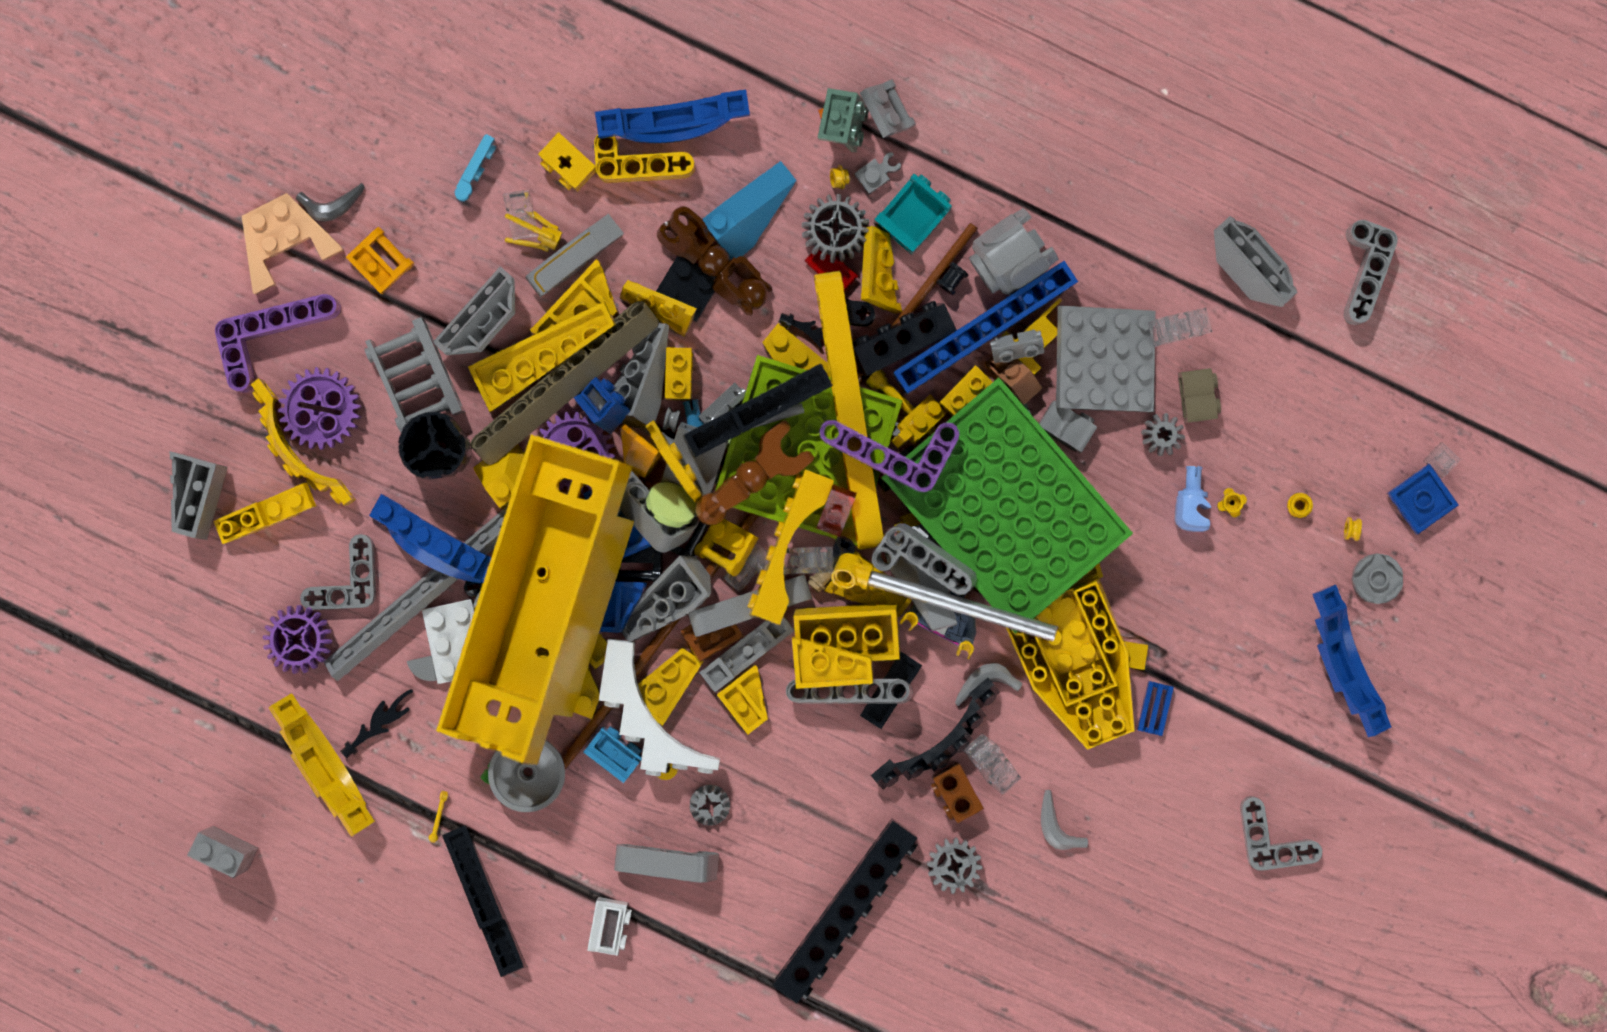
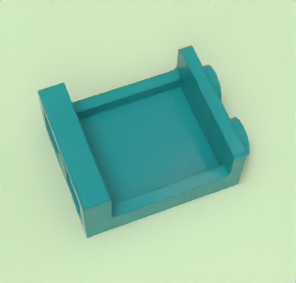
(913, 213)

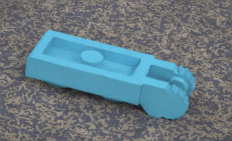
(474, 170)

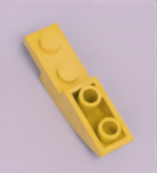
(265, 513)

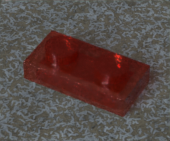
(836, 510)

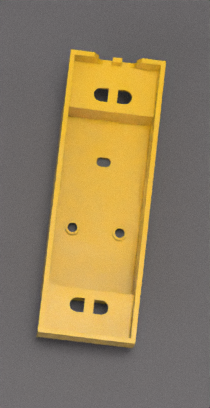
(522, 612)

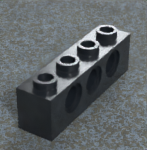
(940, 327)

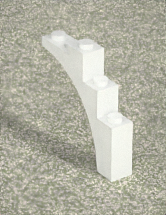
(660, 748)

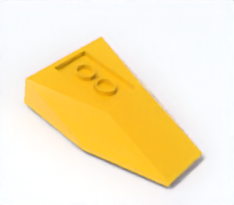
(1084, 668)

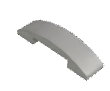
(745, 653)

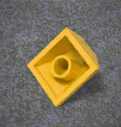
(501, 476)

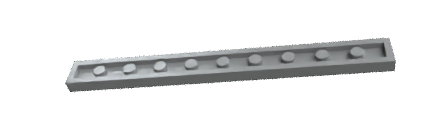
(406, 607)

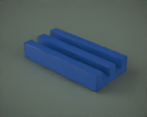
(1150, 729)

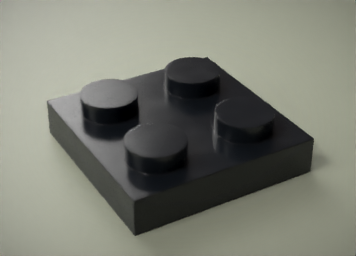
(688, 285)

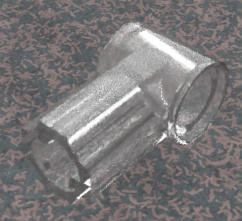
(753, 565)

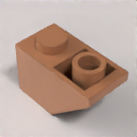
(1016, 378)

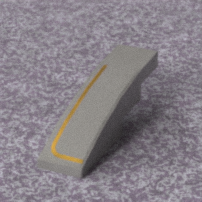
(574, 255)

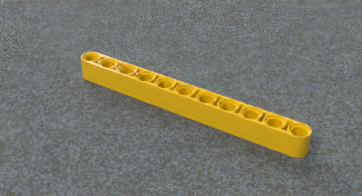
(848, 405)

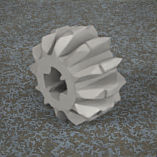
(1165, 426)

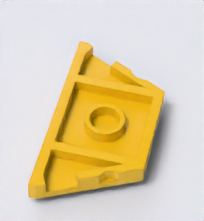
(583, 294)
(672, 456)

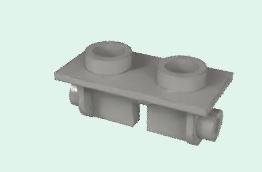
(1006, 350)
(725, 402)

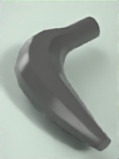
(333, 209)

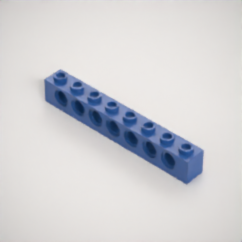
(985, 327)

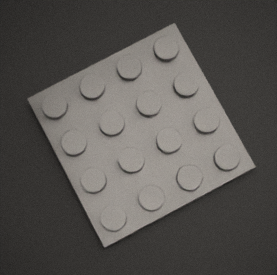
(1105, 359)

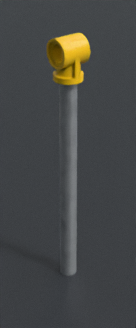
(851, 572)

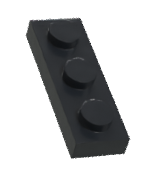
(903, 669)

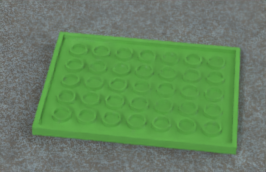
(1011, 505)

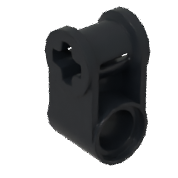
(856, 306)

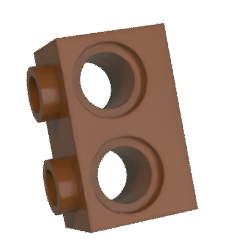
(961, 790)

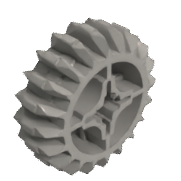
(837, 206)

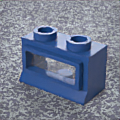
(603, 404)

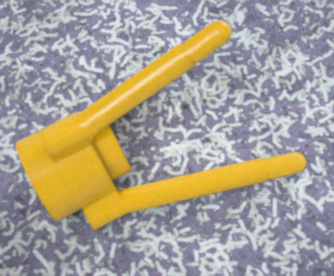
(547, 236)

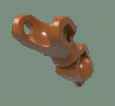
(752, 476)

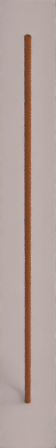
(751, 518)

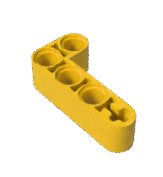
(645, 161)

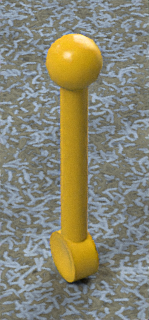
(433, 837)

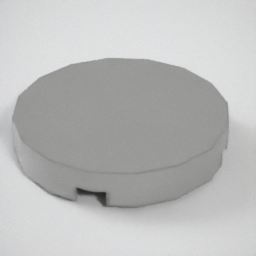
(1377, 578)

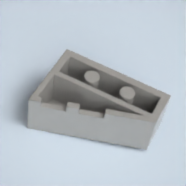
(195, 494)

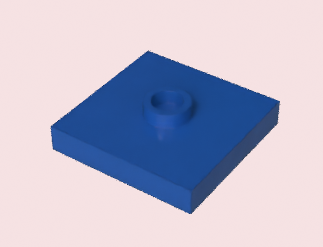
(1422, 499)

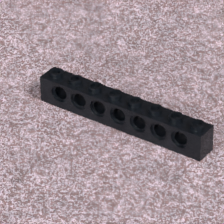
(799, 989)

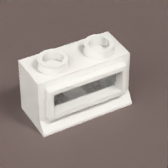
(608, 926)

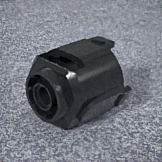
(420, 441)

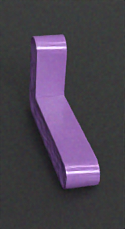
(265, 328)
(891, 457)

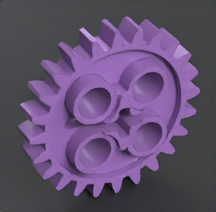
(324, 386)
(560, 433)

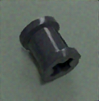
(952, 278)
(841, 546)

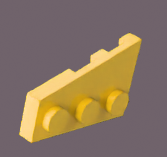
(828, 666)
(667, 684)

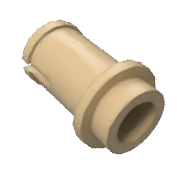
(819, 580)

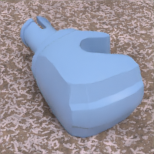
(1187, 501)

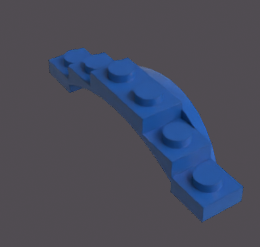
(673, 121)
(430, 543)
(1344, 662)

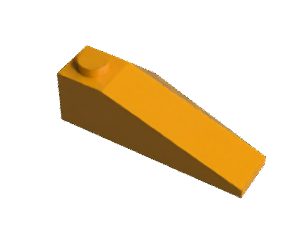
(638, 452)

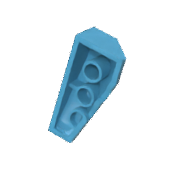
(747, 213)

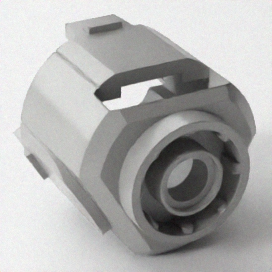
(1010, 256)

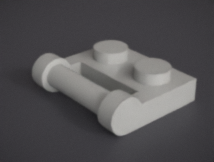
(888, 115)

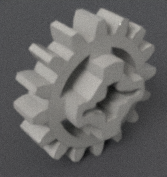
(942, 868)

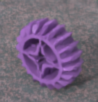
(289, 632)

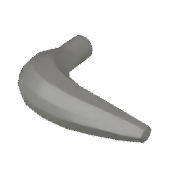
(994, 672)
(1051, 830)

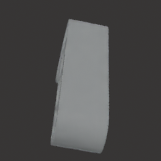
(1365, 273)
(657, 534)
(928, 563)
(667, 863)

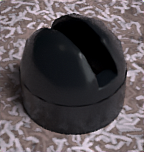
(474, 592)

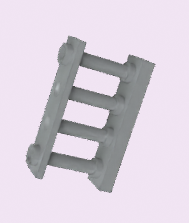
(429, 356)

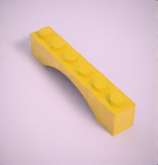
(771, 596)

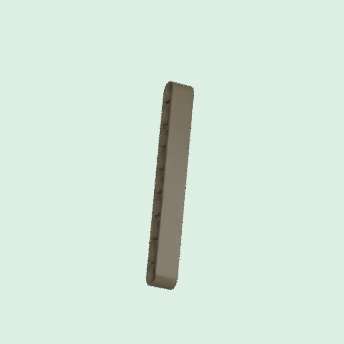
(563, 383)

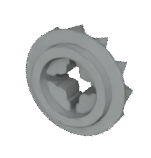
(716, 795)

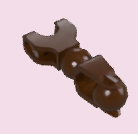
(696, 244)

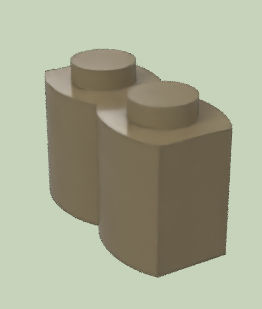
(1198, 395)

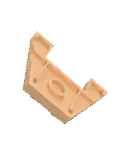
(276, 229)

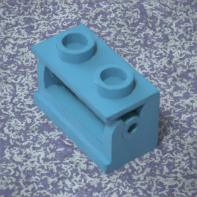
(614, 753)

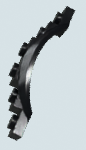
(953, 743)

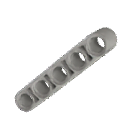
(736, 611)
(861, 694)

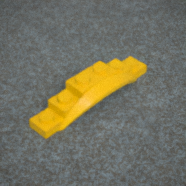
(279, 447)
(321, 765)

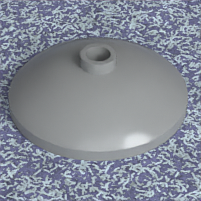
(527, 792)

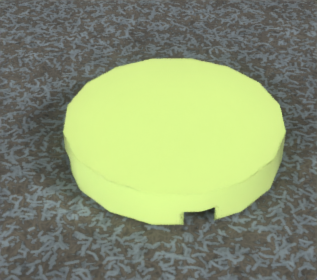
(671, 504)

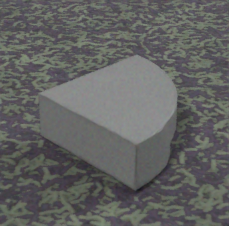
(423, 668)

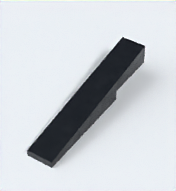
(757, 410)
(484, 901)

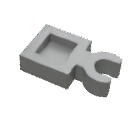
(875, 175)

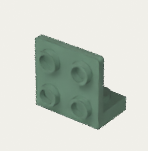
(843, 119)

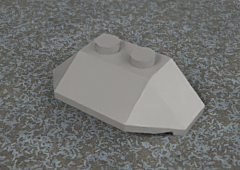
(1253, 263)
(480, 317)

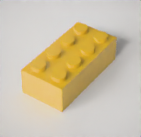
(855, 628)

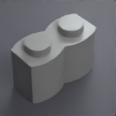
(1068, 427)

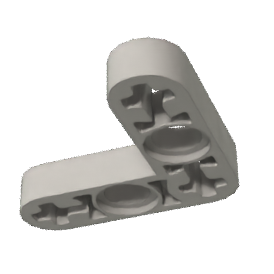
(350, 591)
(1263, 844)

